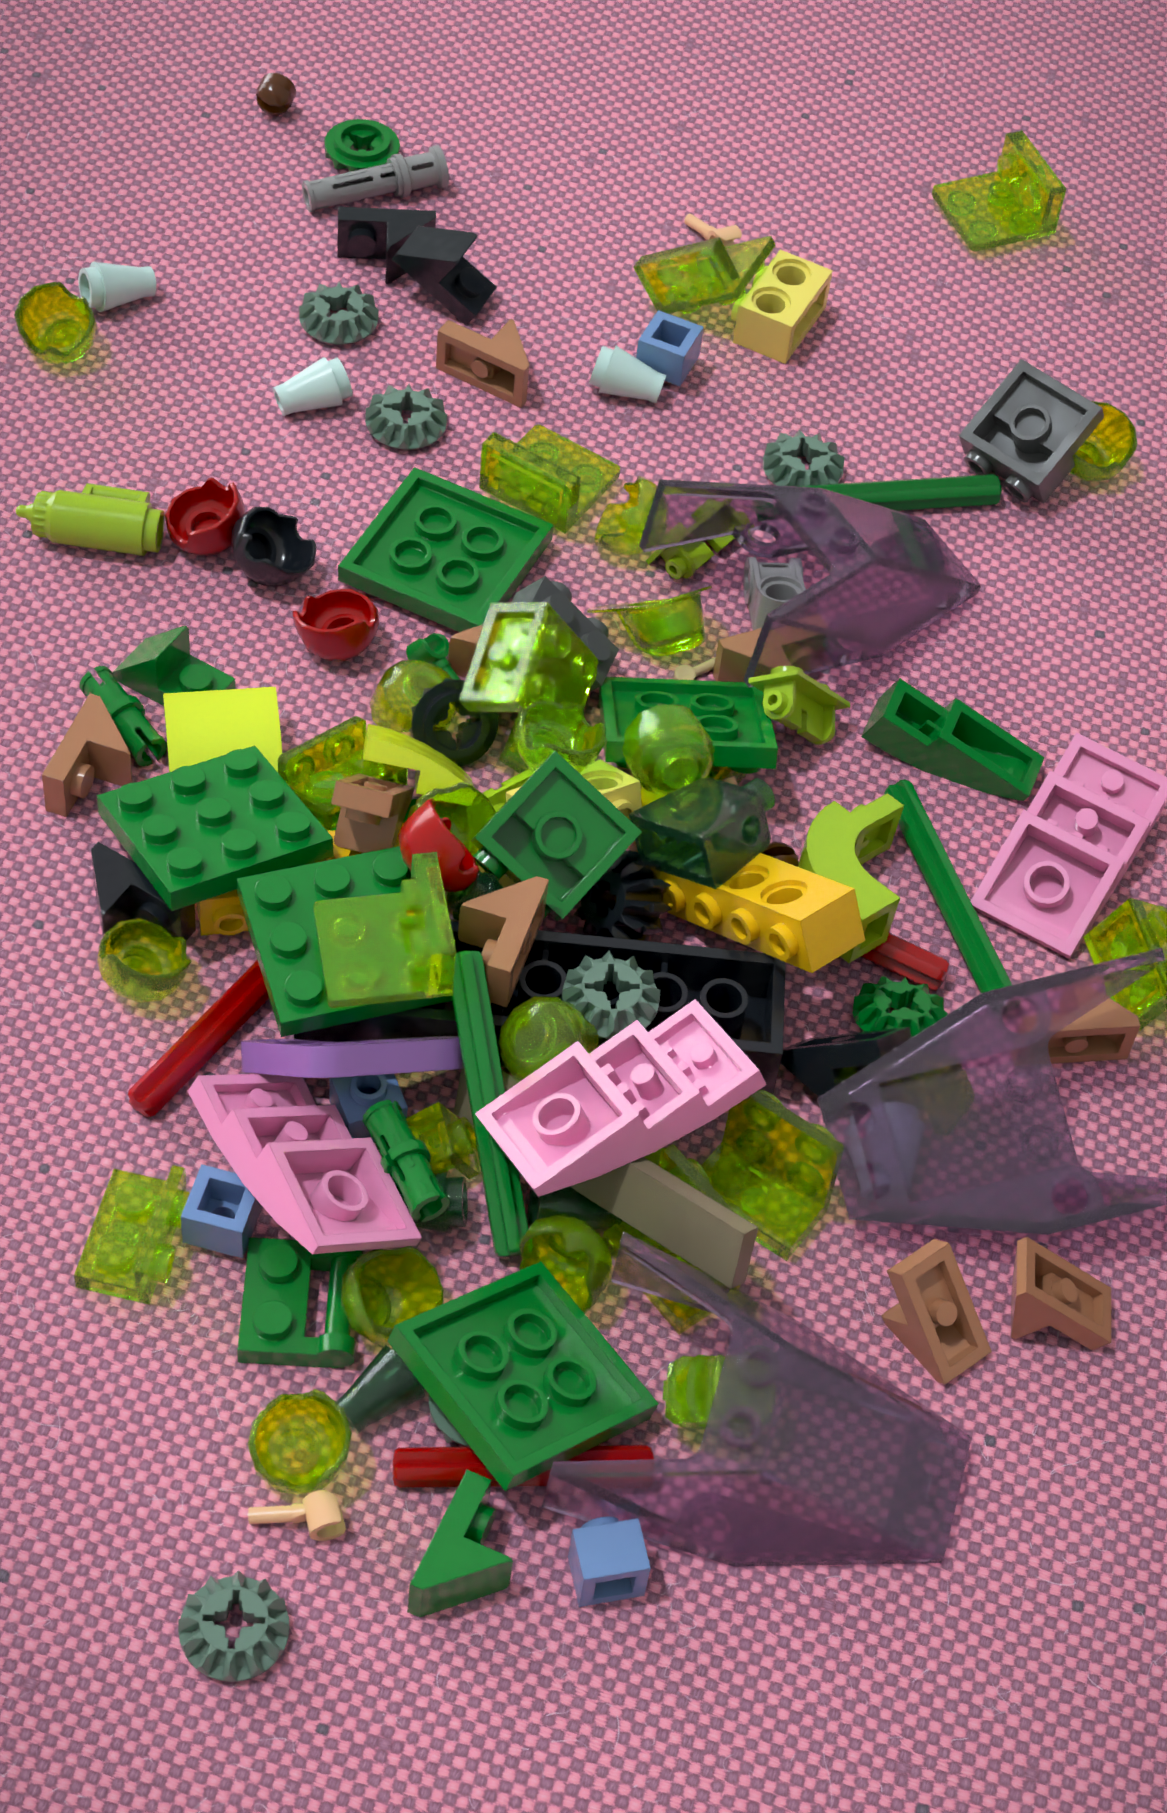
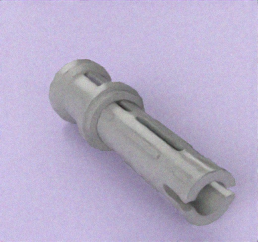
(396, 176)

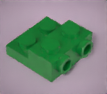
(555, 831)

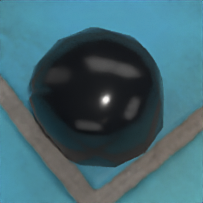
(271, 547)

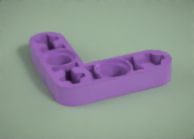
(350, 1058)

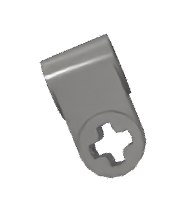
(770, 586)

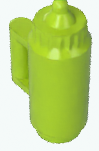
(97, 519)

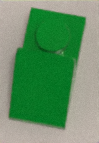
(165, 666)
(456, 1561)

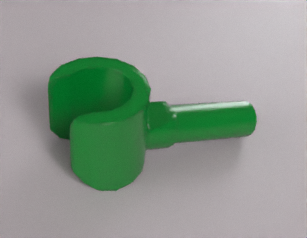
(432, 650)

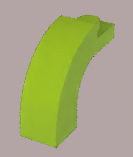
(839, 846)

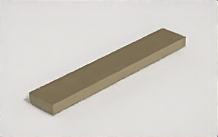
(664, 1210)

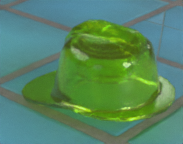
(662, 625)

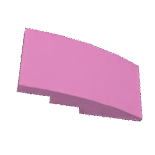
(1072, 846)
(620, 1100)
(304, 1163)

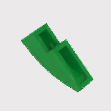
(952, 743)

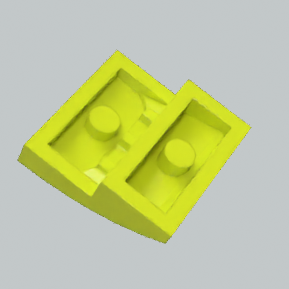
(220, 721)
(401, 750)

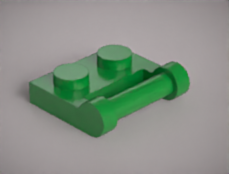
(277, 1307)

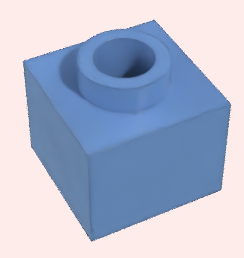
(670, 346)
(358, 1093)
(219, 1213)
(608, 1561)

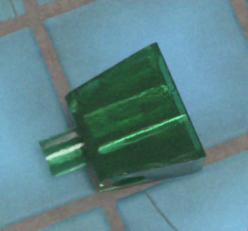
(706, 829)

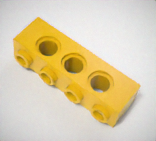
(774, 911)

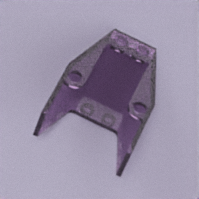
(883, 565)
(972, 1121)
(798, 1453)

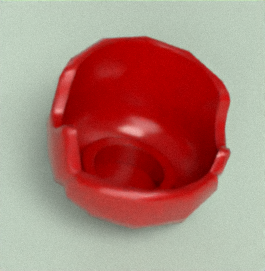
(204, 517)
(337, 624)
(429, 833)

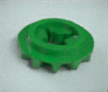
(363, 135)
(916, 1006)

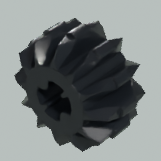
(625, 900)

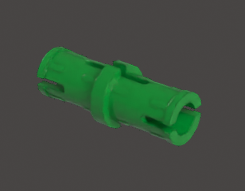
(127, 715)
(406, 1160)

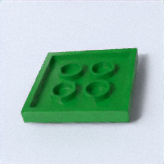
(445, 551)
(727, 710)
(213, 825)
(285, 938)
(522, 1374)

